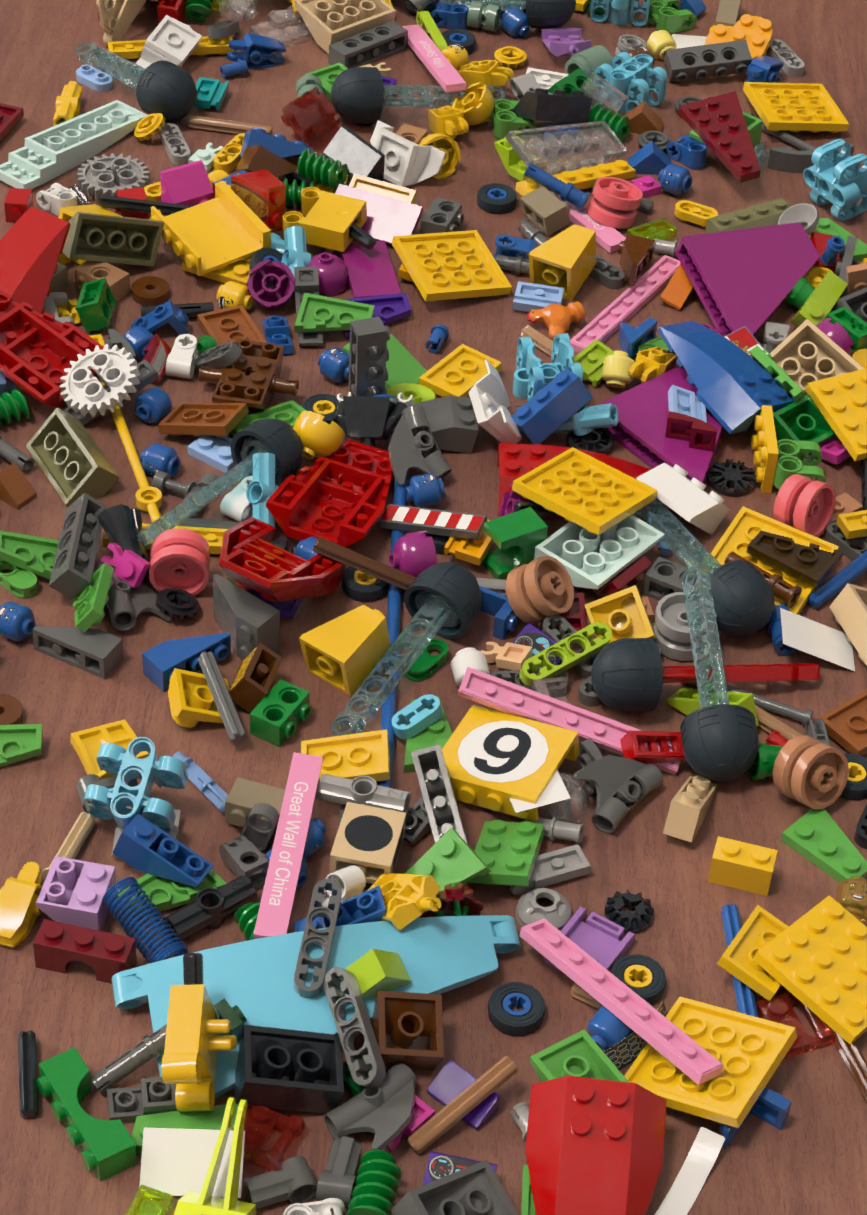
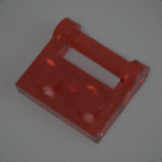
(781, 1010)
(259, 1127)

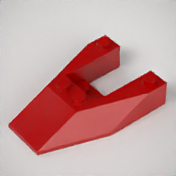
(272, 571)

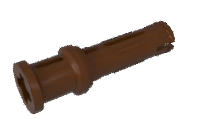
(781, 589)

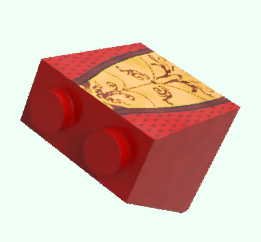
(263, 195)

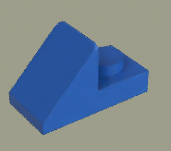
(631, 337)

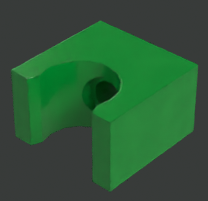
(516, 538)

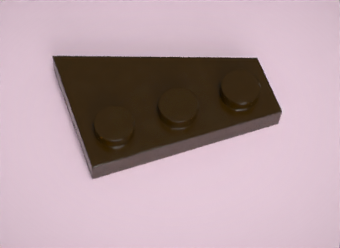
(797, 560)

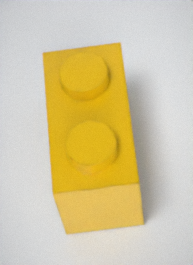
(742, 866)

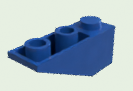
(276, 144)
(182, 654)
(159, 854)
(359, 909)

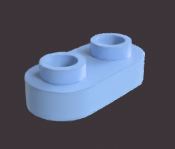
(94, 78)

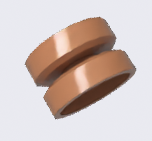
(539, 590)
(810, 772)

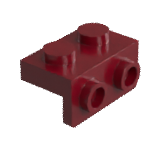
(620, 582)

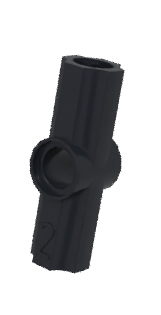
(211, 907)

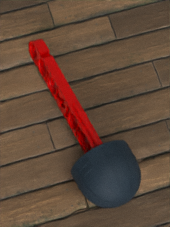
(631, 674)

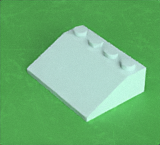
(598, 558)

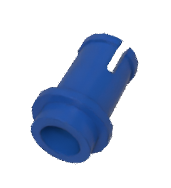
(232, 69)
(834, 247)
(438, 335)

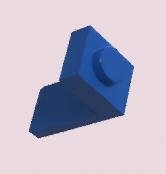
(161, 315)
(499, 607)
(769, 1107)

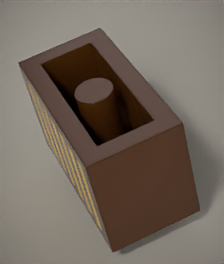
(254, 677)

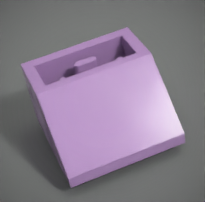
(76, 891)

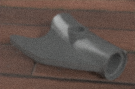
(415, 447)
(129, 603)
(619, 787)
(378, 1109)

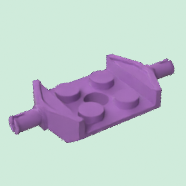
(564, 41)

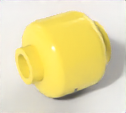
(660, 42)
(616, 369)

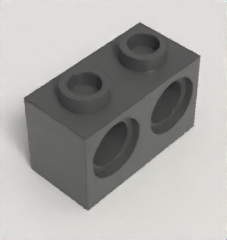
(442, 217)
(664, 579)

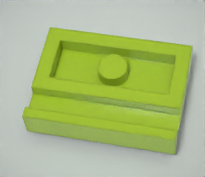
(592, 361)

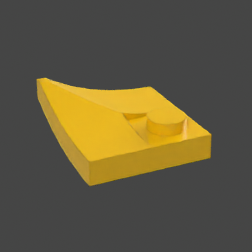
(89, 741)

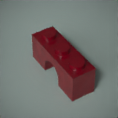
(105, 952)

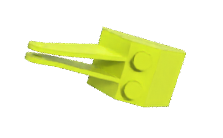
(204, 1202)

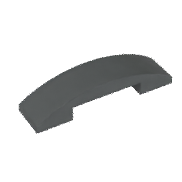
(791, 161)
(306, 282)

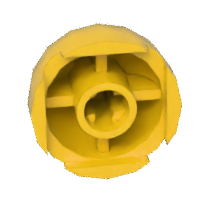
(476, 103)
(445, 144)
(317, 436)

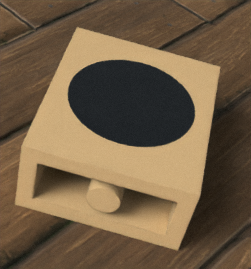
(368, 840)

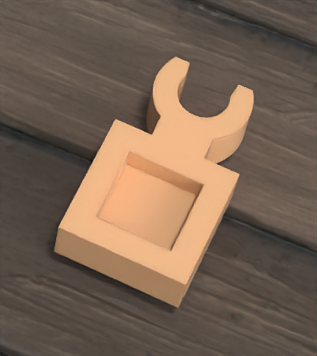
(507, 657)

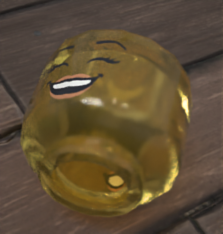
(853, 896)

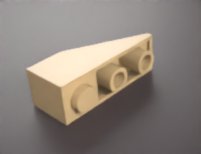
(689, 808)

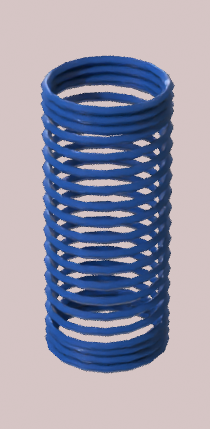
(117, 903)

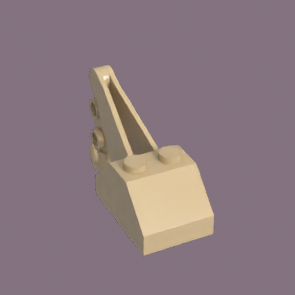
(117, 17)

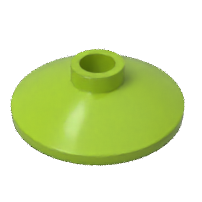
(419, 392)

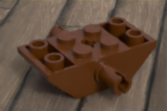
(251, 377)

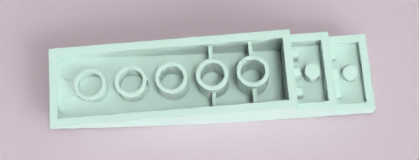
(68, 145)

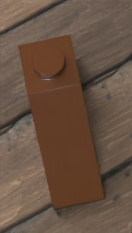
(635, 256)

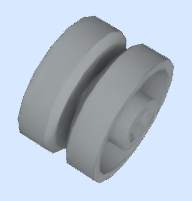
(672, 627)

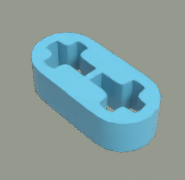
(417, 716)

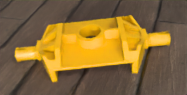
(407, 896)

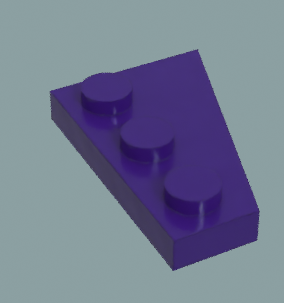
(387, 307)

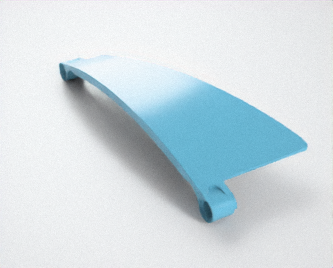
(261, 972)

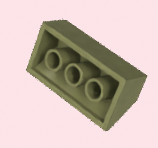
(750, 217)
(113, 239)
(71, 458)

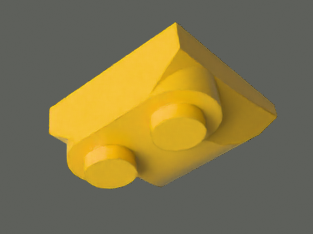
(623, 614)
(191, 699)

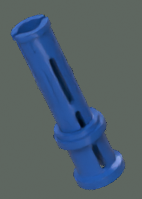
(566, 191)

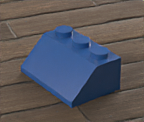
(551, 407)

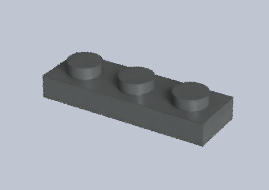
(847, 255)

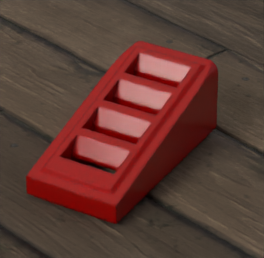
(634, 746)

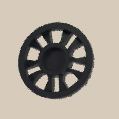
(592, 441)
(733, 476)

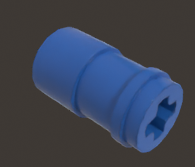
(775, 630)

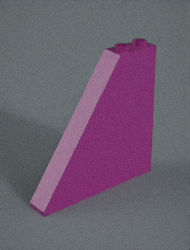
(746, 272)
(644, 422)

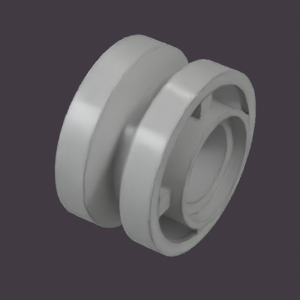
(629, 42)

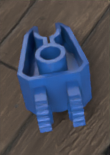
(257, 51)
(764, 70)

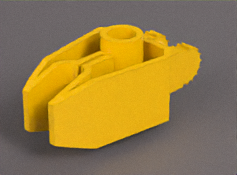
(486, 72)
(447, 121)
(652, 363)
(18, 905)

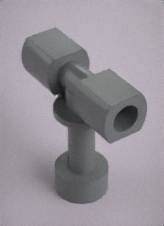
(163, 483)

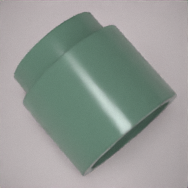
(588, 60)

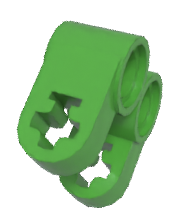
(669, 17)
(505, 120)
(794, 459)

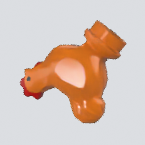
(557, 317)

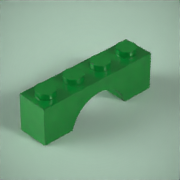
(103, 1143)

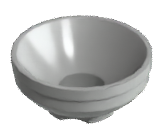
(803, 213)
(529, 911)

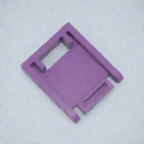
(597, 938)

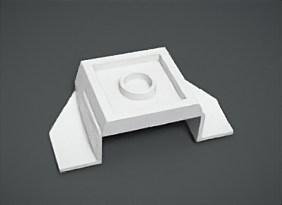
(169, 42)
(405, 160)
(491, 405)

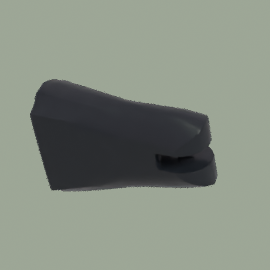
(122, 527)

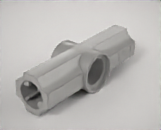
(362, 791)

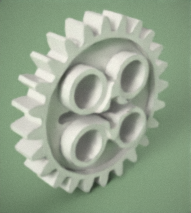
(86, 393)

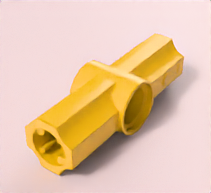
(68, 103)

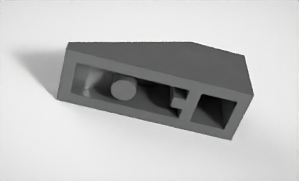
(89, 651)

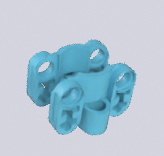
(620, 11)
(635, 79)
(838, 179)
(533, 375)
(112, 802)

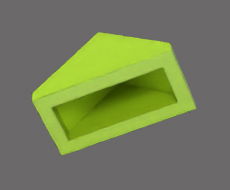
(379, 972)

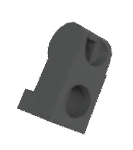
(245, 859)

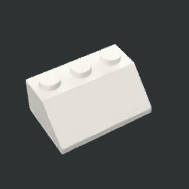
(686, 496)

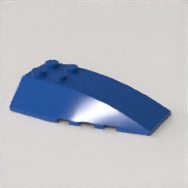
(724, 374)

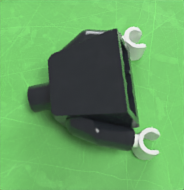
(370, 417)

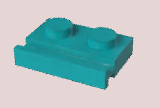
(210, 93)

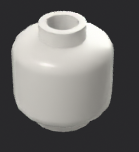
(468, 658)

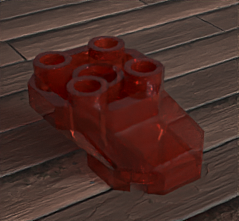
(310, 116)

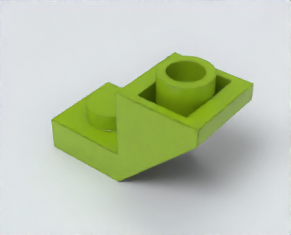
(511, 160)

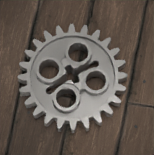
(98, 179)

